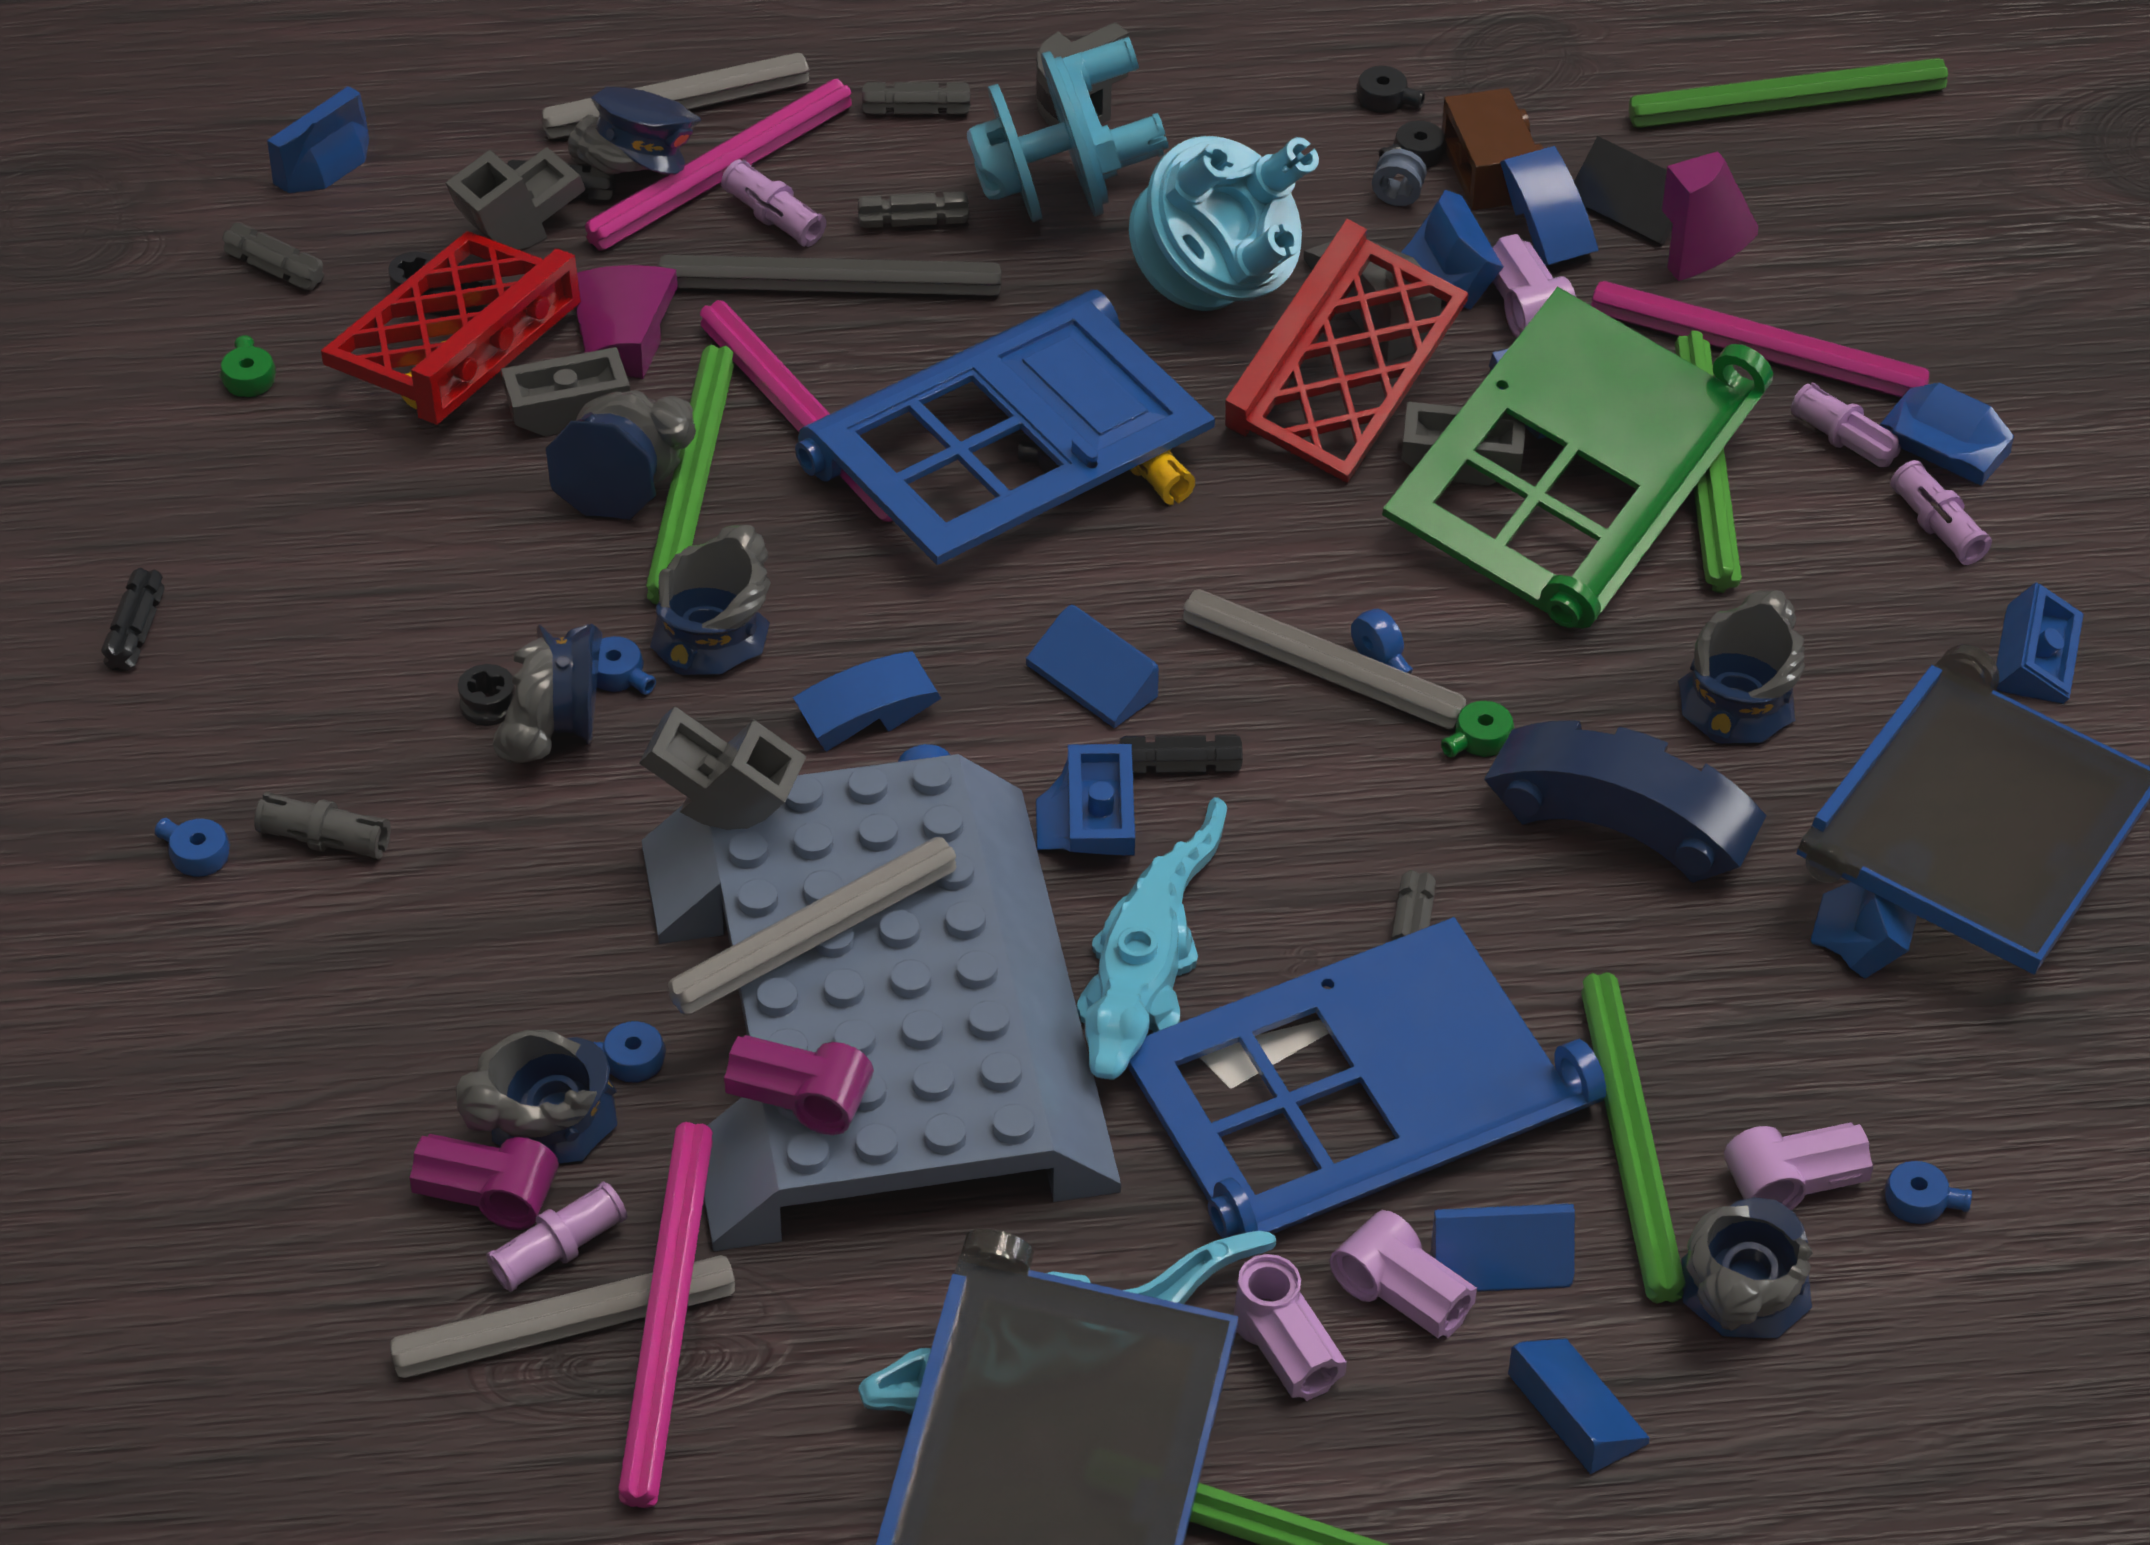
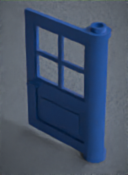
(1059, 379)
(1422, 1038)

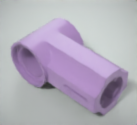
(1524, 281)
(1798, 1163)
(1389, 1263)
(1286, 1328)

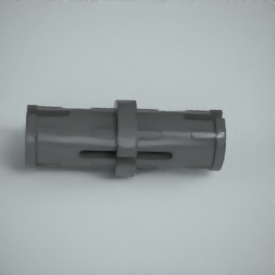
(322, 825)

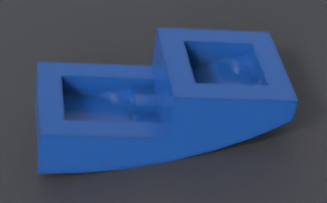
(1551, 204)
(881, 689)

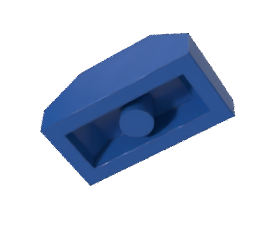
(320, 144)
(1455, 247)
(1951, 431)
(1090, 803)
(1862, 928)

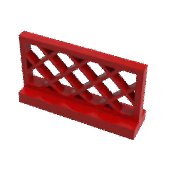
(1302, 325)
(480, 340)

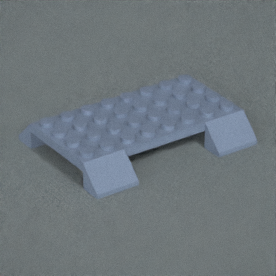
(943, 992)

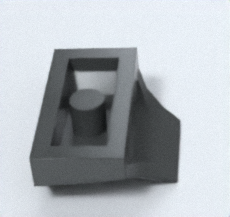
(553, 391)
(1427, 422)

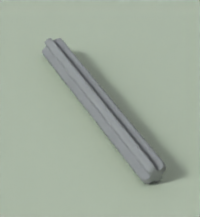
(696, 90)
(1323, 659)
(811, 926)
(547, 1320)

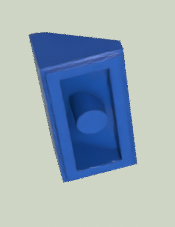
(2039, 646)
(1095, 666)
(1507, 1245)
(1575, 1402)

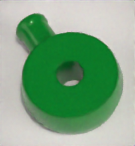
(247, 369)
(1479, 730)

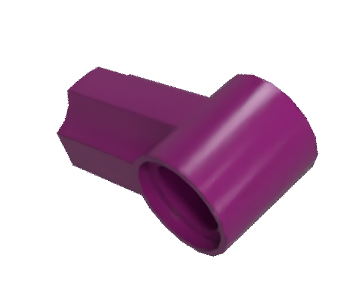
(818, 1085)
(502, 1181)

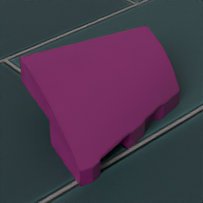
(1706, 215)
(624, 310)

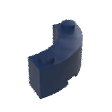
(1629, 786)

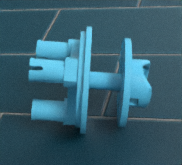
(1094, 149)
(1220, 221)

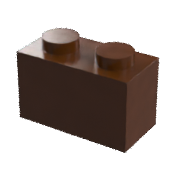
(1480, 134)

